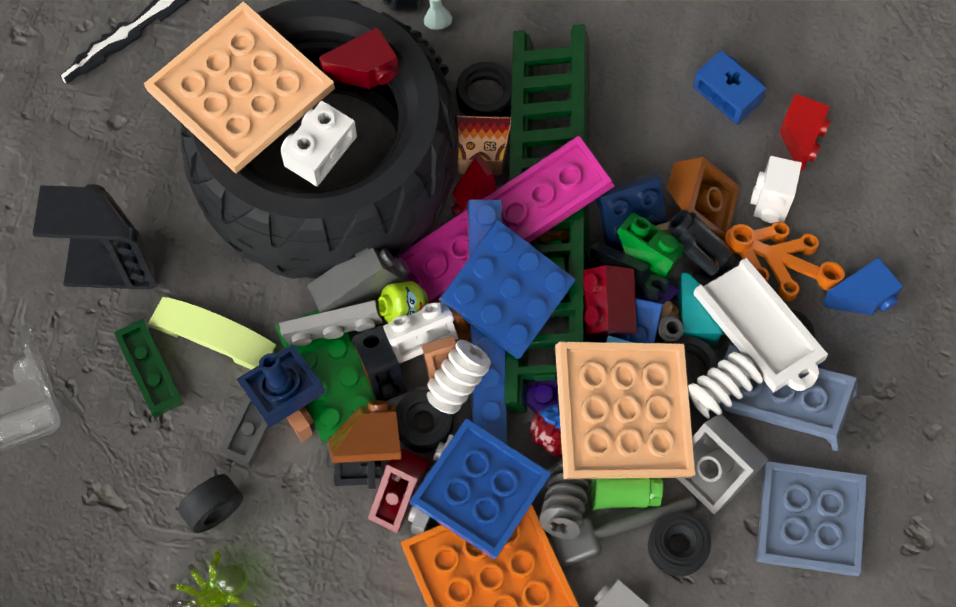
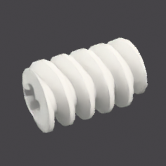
(457, 377)
(723, 382)

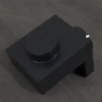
(357, 473)

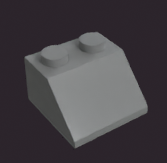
(722, 463)

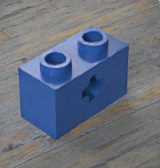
(729, 87)

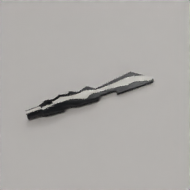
(121, 37)

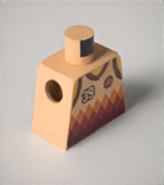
(483, 137)

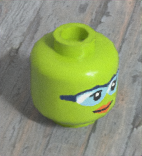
(401, 300)

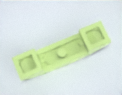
(211, 331)

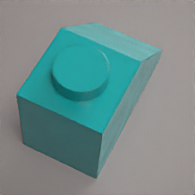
(693, 315)

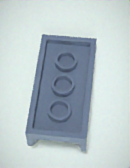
(812, 411)

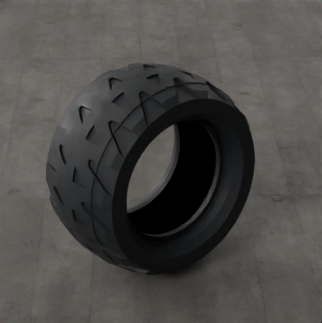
(388, 208)

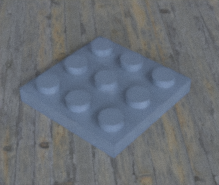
(811, 518)

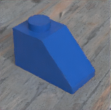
(865, 291)

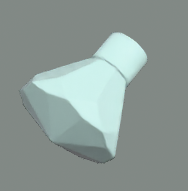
(437, 16)

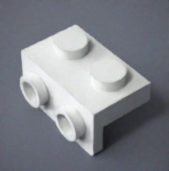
(422, 327)

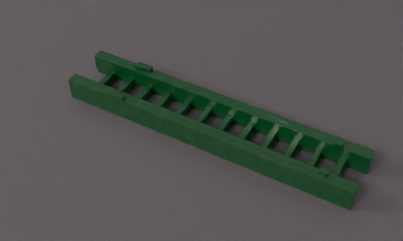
(521, 143)

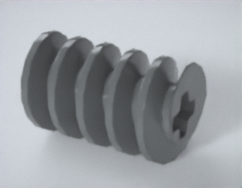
(564, 504)

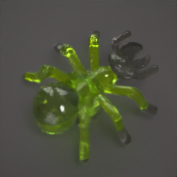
(218, 590)

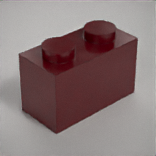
(609, 301)

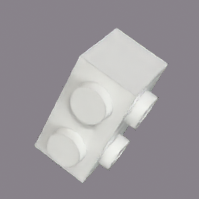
(318, 142)
(775, 189)

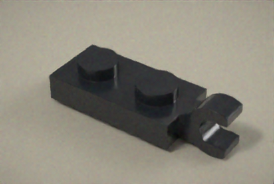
(645, 282)

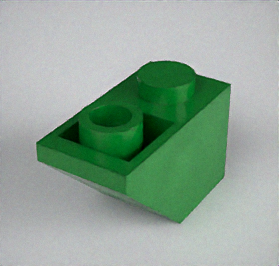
(650, 245)

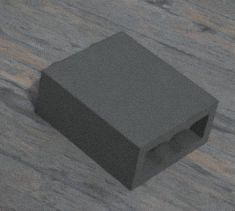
(358, 279)

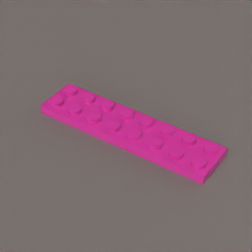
(529, 208)

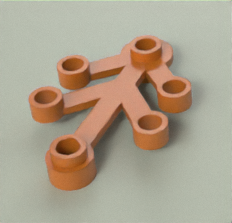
(748, 242)

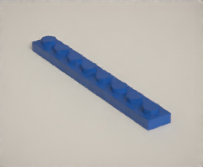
(488, 395)

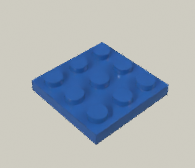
(507, 289)
(480, 488)

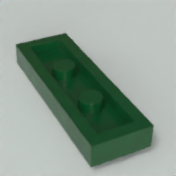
(148, 368)

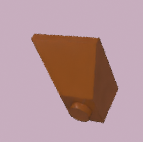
(704, 191)
(367, 435)

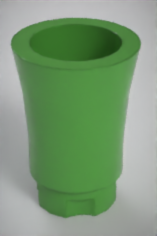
(625, 493)

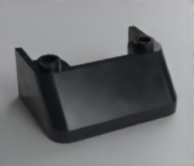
(103, 241)

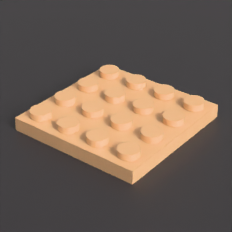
(239, 86)
(624, 410)

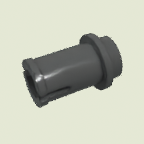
(669, 330)

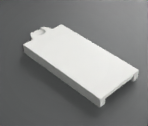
(763, 327)

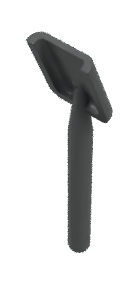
(587, 543)

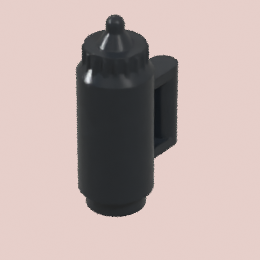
(702, 243)

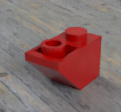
(802, 126)

